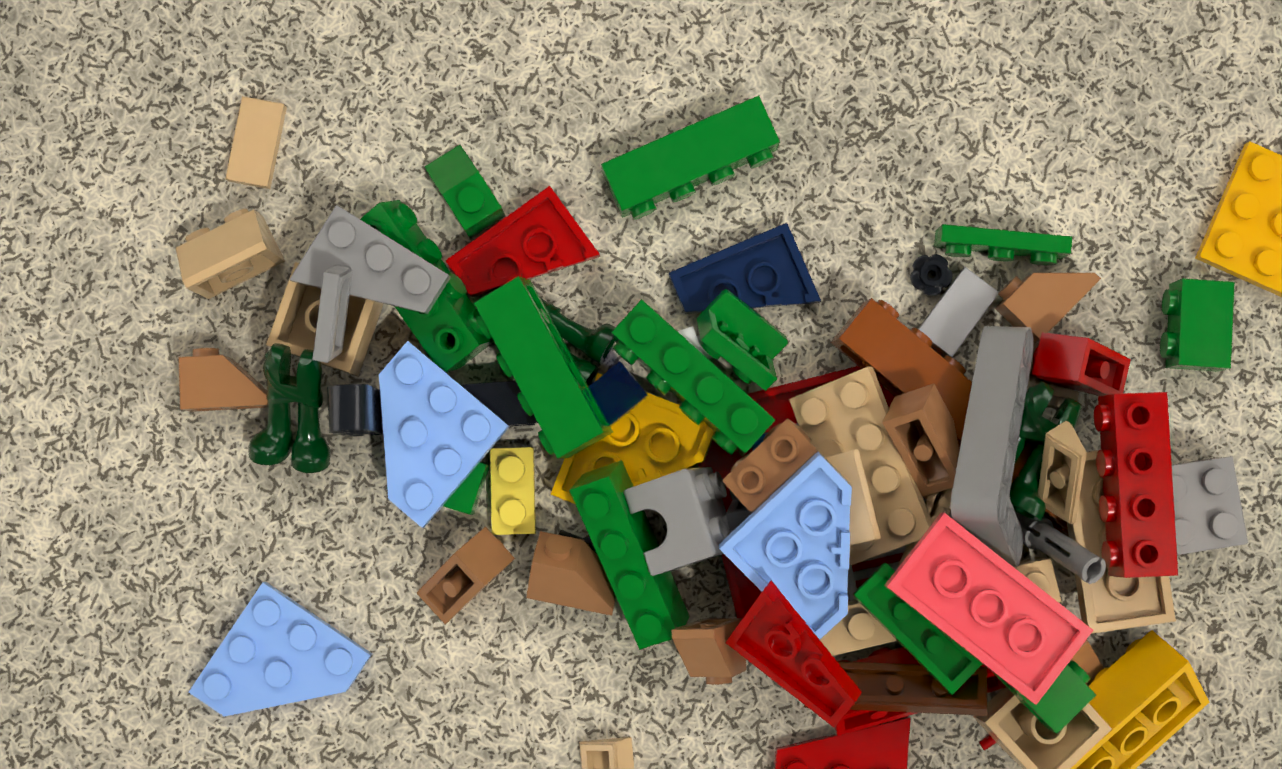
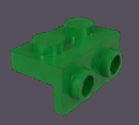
(742, 338)

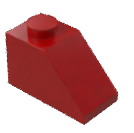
(1080, 364)

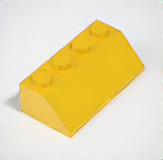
(1143, 701)

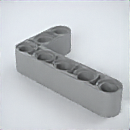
(991, 440)

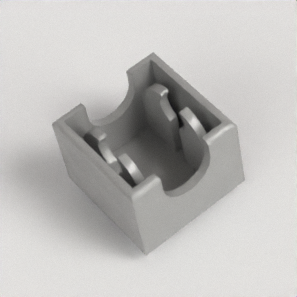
(693, 515)

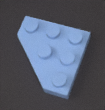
(430, 433)
(801, 543)
(277, 658)

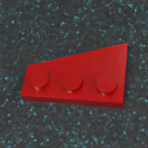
(524, 244)
(793, 656)
(869, 748)

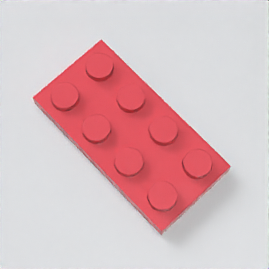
(988, 608)

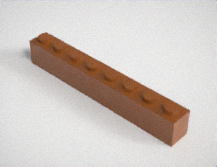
(907, 362)

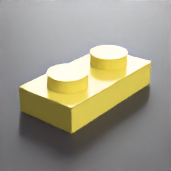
(512, 491)

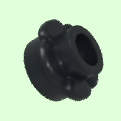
(920, 279)

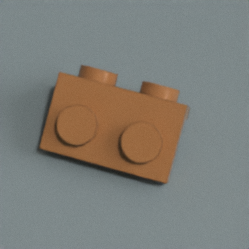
(770, 464)

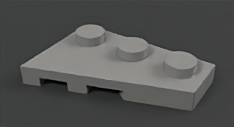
(379, 265)

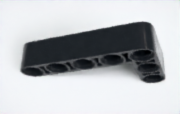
(357, 407)

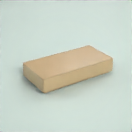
(256, 142)

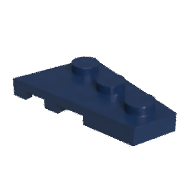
(758, 271)

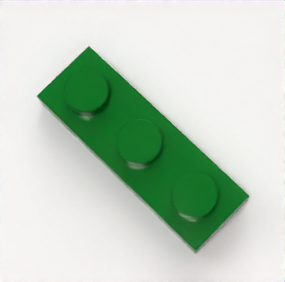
(1002, 244)
(925, 642)

